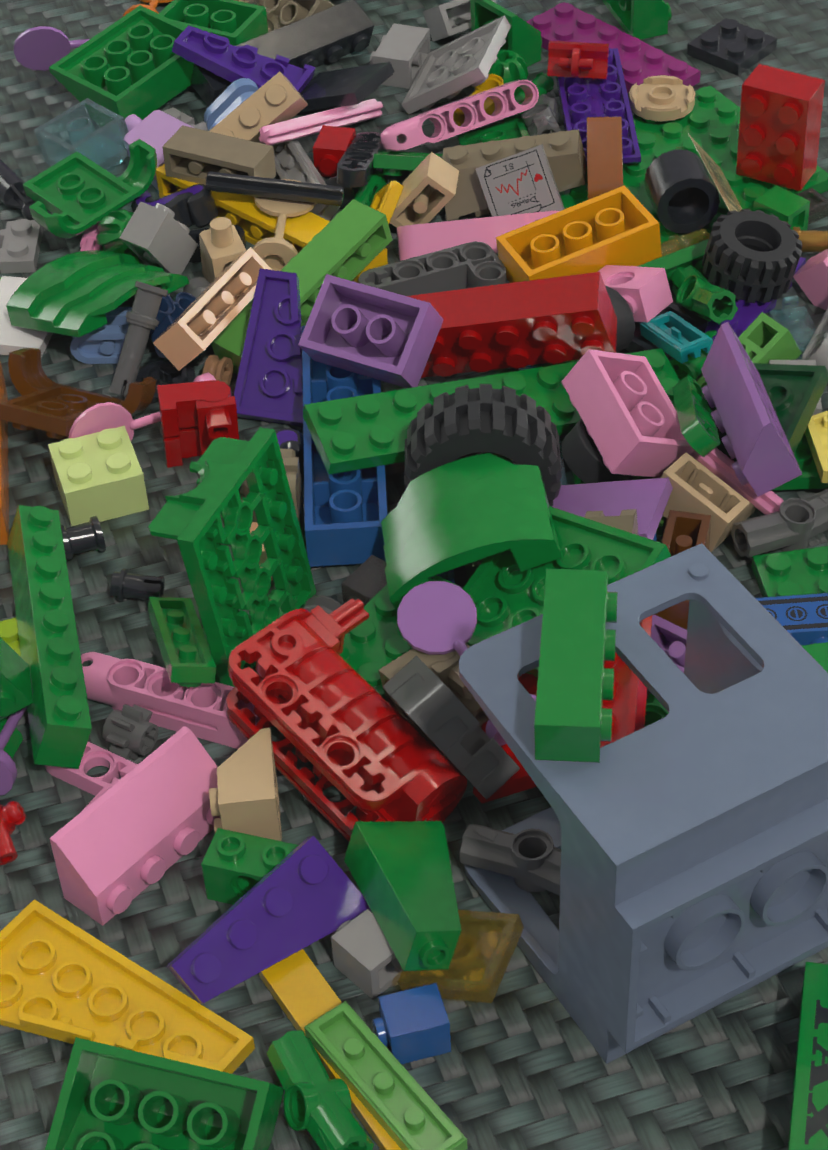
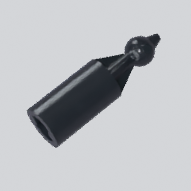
(12, 191)

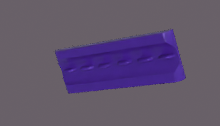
(600, 98)

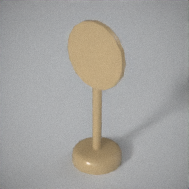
(275, 250)

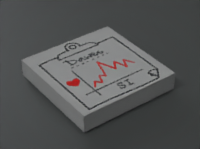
(520, 184)

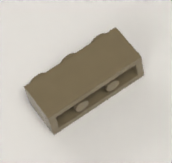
(196, 152)

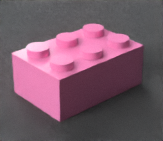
(626, 413)

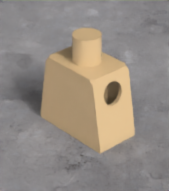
(219, 247)

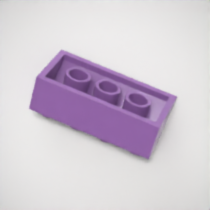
(746, 416)

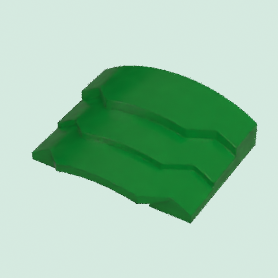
(79, 288)
(465, 516)

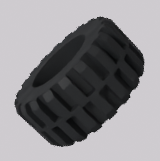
(484, 422)

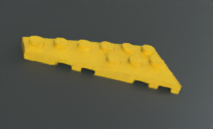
(73, 986)

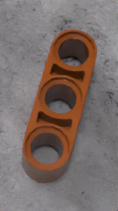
(604, 155)

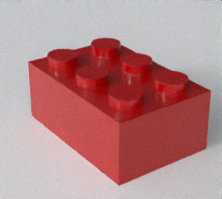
(779, 126)

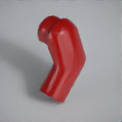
(10, 816)

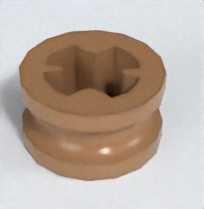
(220, 369)

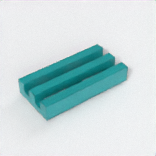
(671, 339)

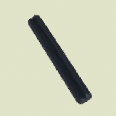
(275, 188)

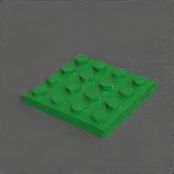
(512, 597)

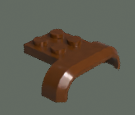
(54, 405)

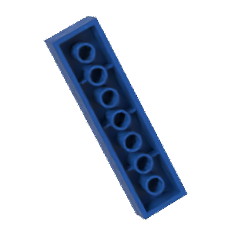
(347, 506)

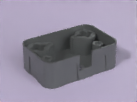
(451, 727)

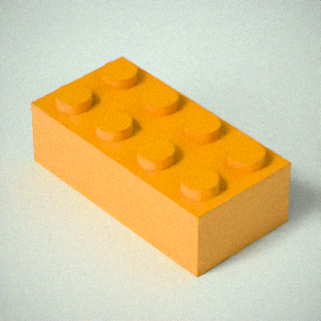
(582, 239)

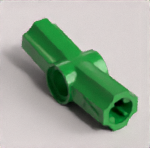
(701, 296)
(314, 1099)

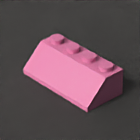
(137, 828)

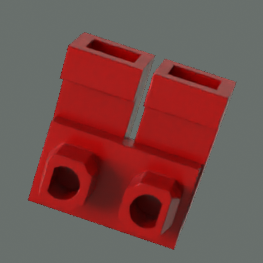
(194, 417)

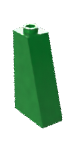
(409, 888)

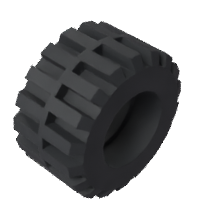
(752, 255)

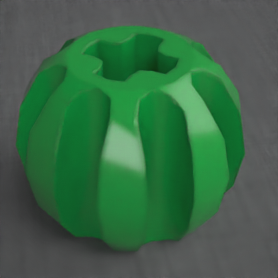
(509, 67)
(111, 229)

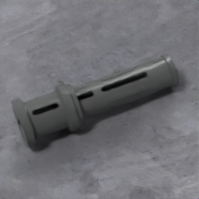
(142, 320)

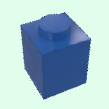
(413, 1024)

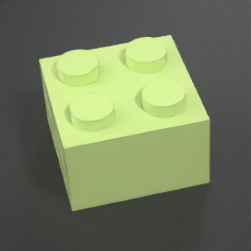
(98, 476)

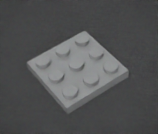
(457, 66)

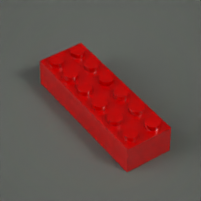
(520, 324)

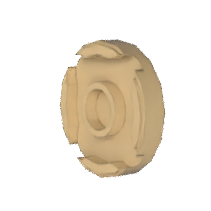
(662, 98)

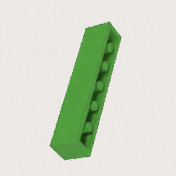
(337, 250)

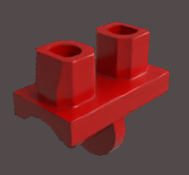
(578, 59)

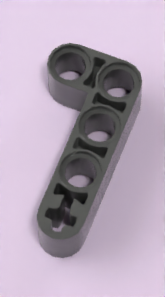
(444, 270)

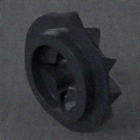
(168, 373)

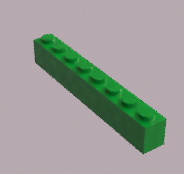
(48, 638)

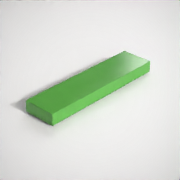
(382, 1082)

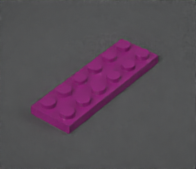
(637, 58)

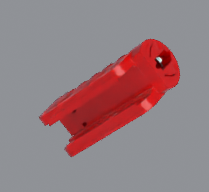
(337, 724)

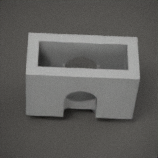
(448, 17)

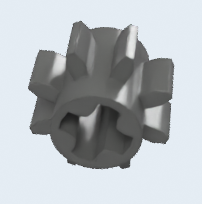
(130, 732)

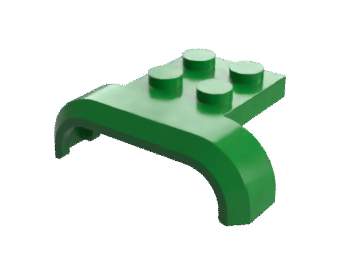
(84, 192)

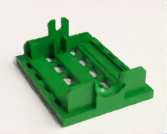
(198, 528)

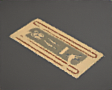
(719, 179)

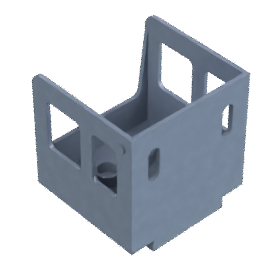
(693, 839)

